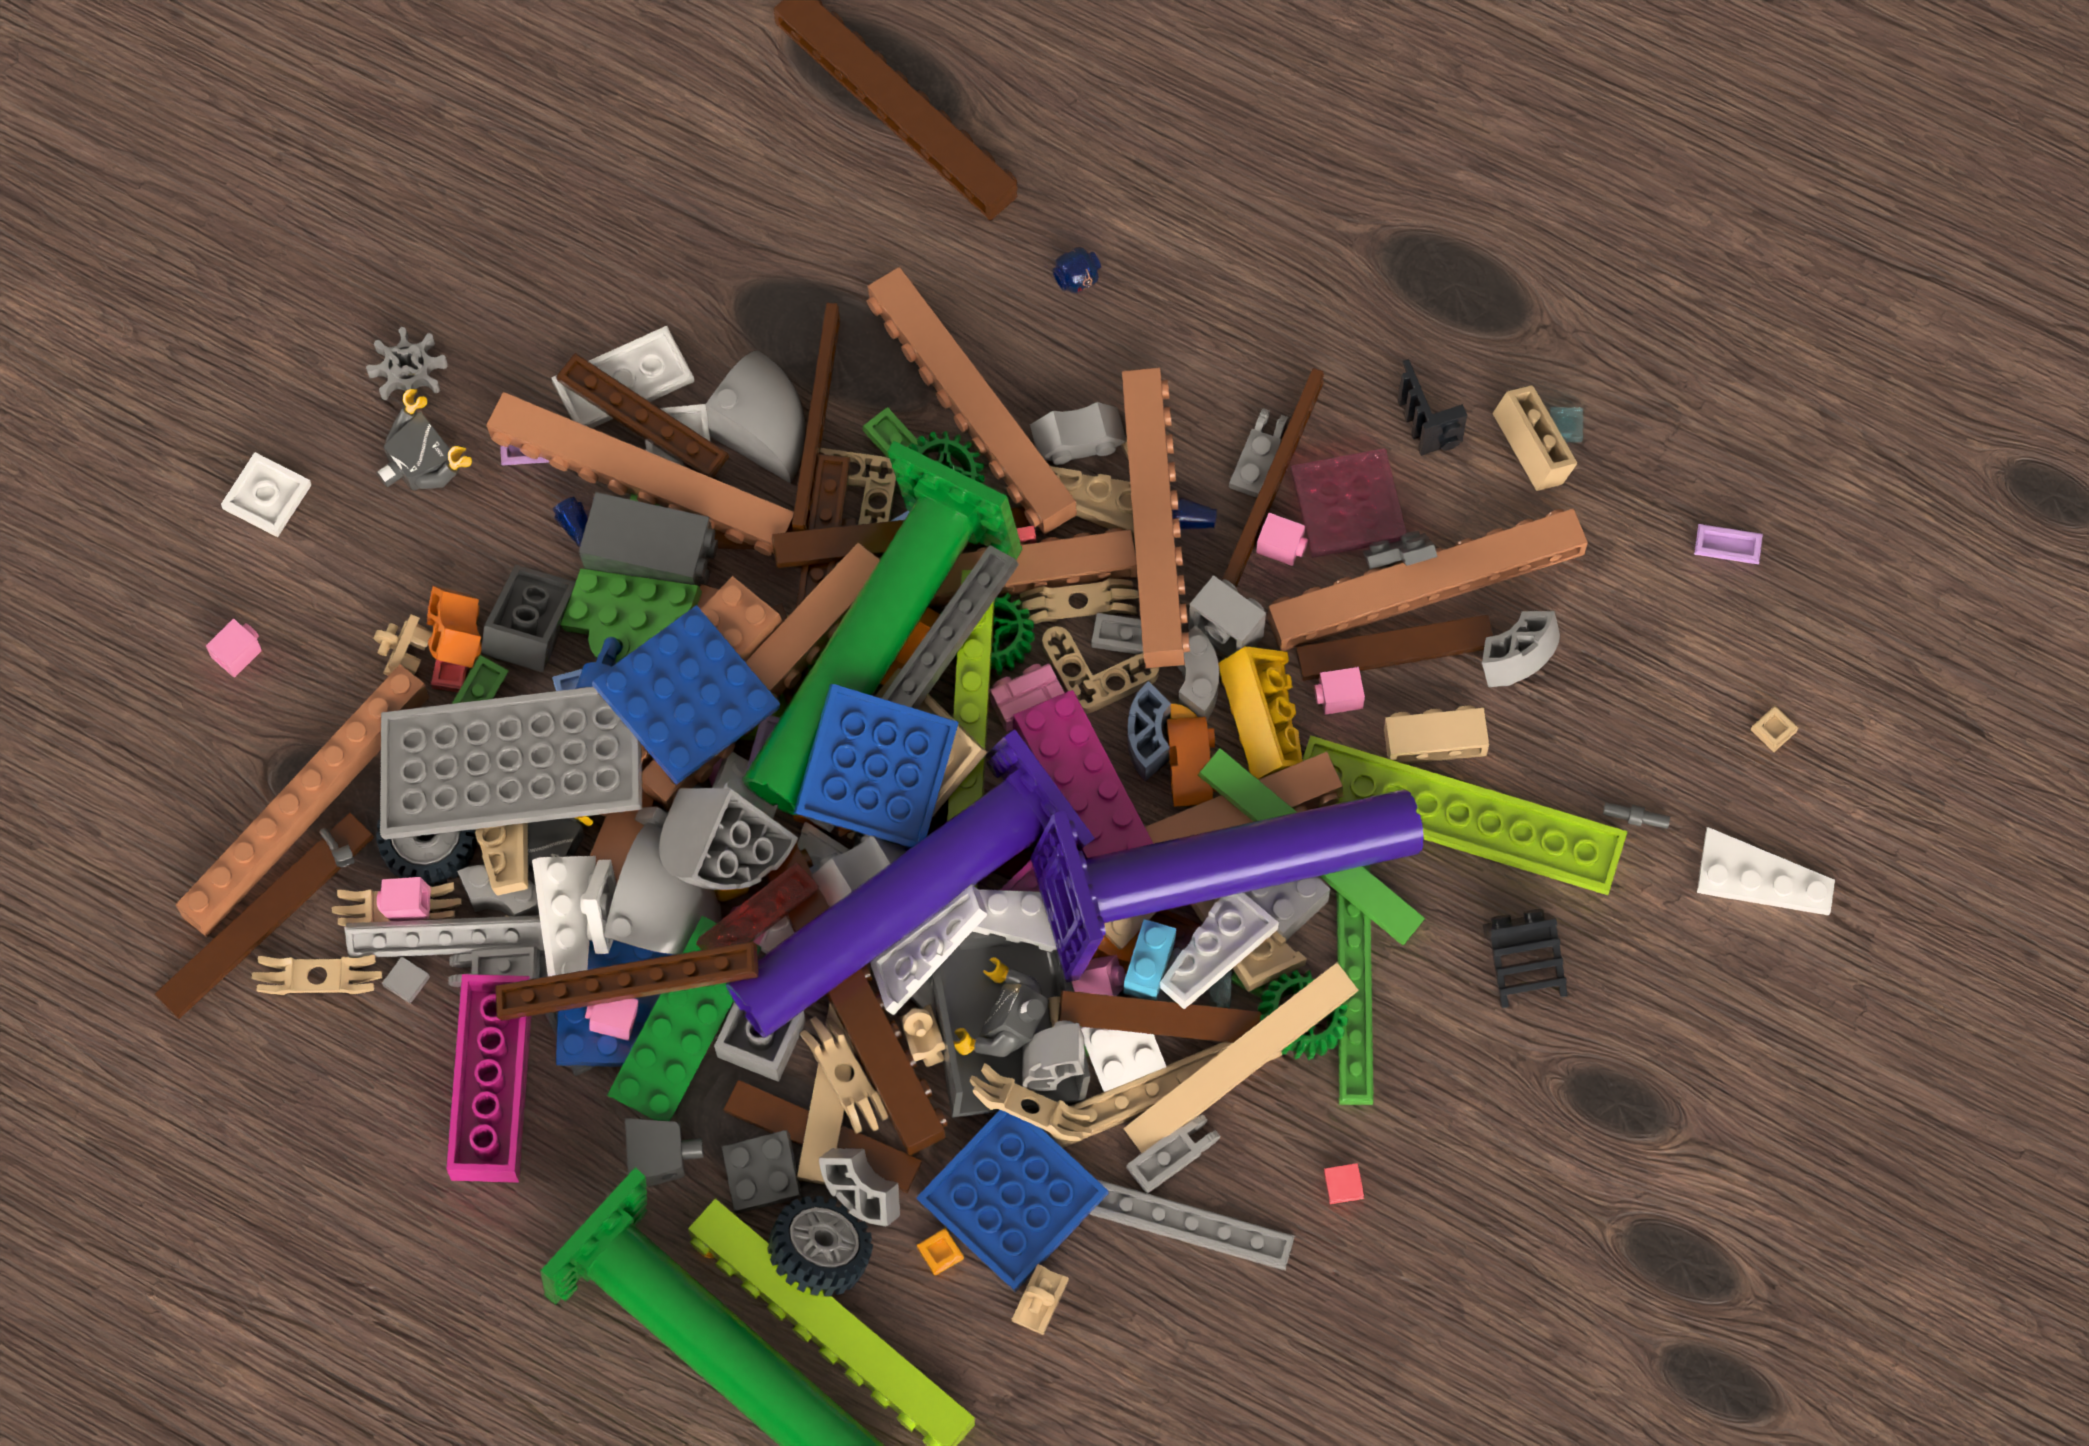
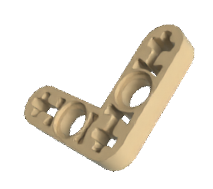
(873, 484)
(1095, 683)

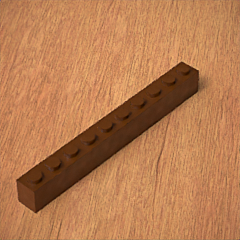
(898, 105)
(874, 1037)

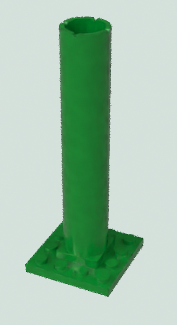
(942, 519)
(696, 1324)

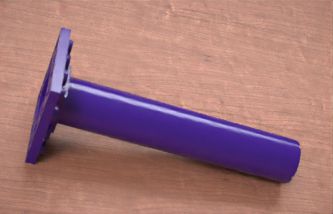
(1210, 865)
(907, 890)

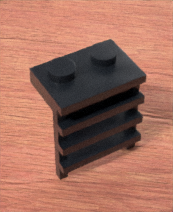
(1437, 430)
(1525, 934)

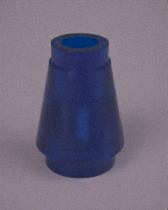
(1195, 515)
(572, 518)

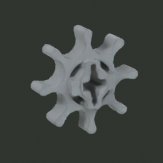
(406, 355)

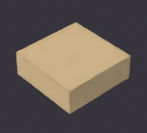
(1774, 728)

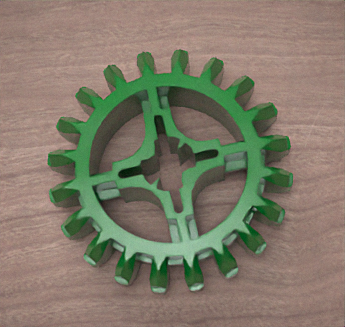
(948, 447)
(1004, 629)
(1308, 1041)

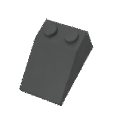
(527, 618)

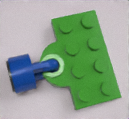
(622, 614)

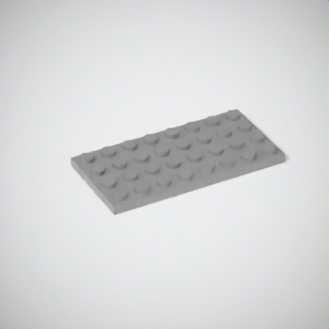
(505, 763)

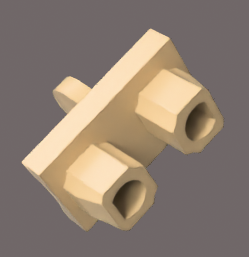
(411, 634)
(923, 1035)
(1040, 1299)

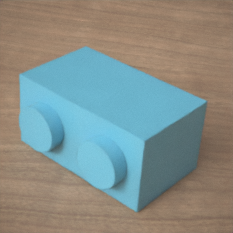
(1149, 960)

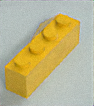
(1262, 709)

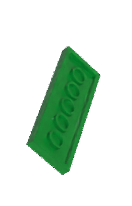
(672, 1044)

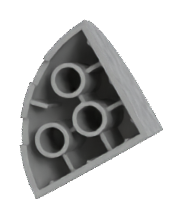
(759, 415)
(721, 840)
(654, 906)

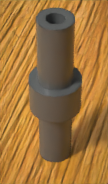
(1636, 815)

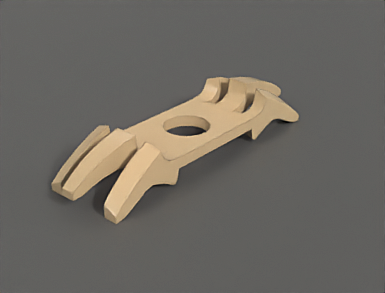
(1097, 594)
(371, 913)
(296, 975)
(848, 1092)
(1052, 1115)

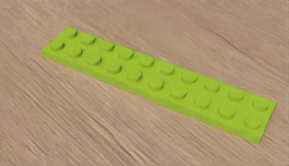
(1485, 820)

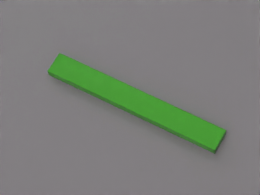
(1354, 884)
(1356, 1045)

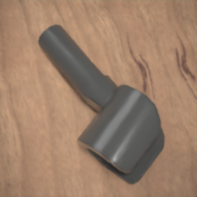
(342, 855)

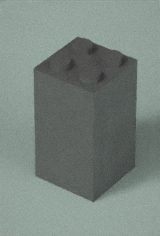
(647, 541)

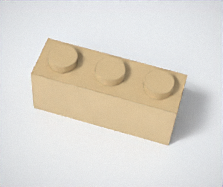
(1534, 438)
(1436, 735)

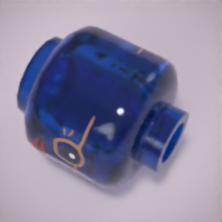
(1076, 270)

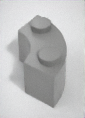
(1078, 433)
(1521, 649)
(1200, 675)
(849, 870)
(482, 897)
(1053, 1056)
(859, 1187)

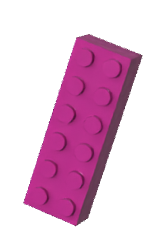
(1080, 768)
(487, 1085)

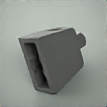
(659, 1149)

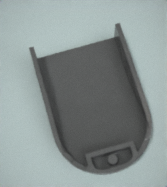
(965, 1000)

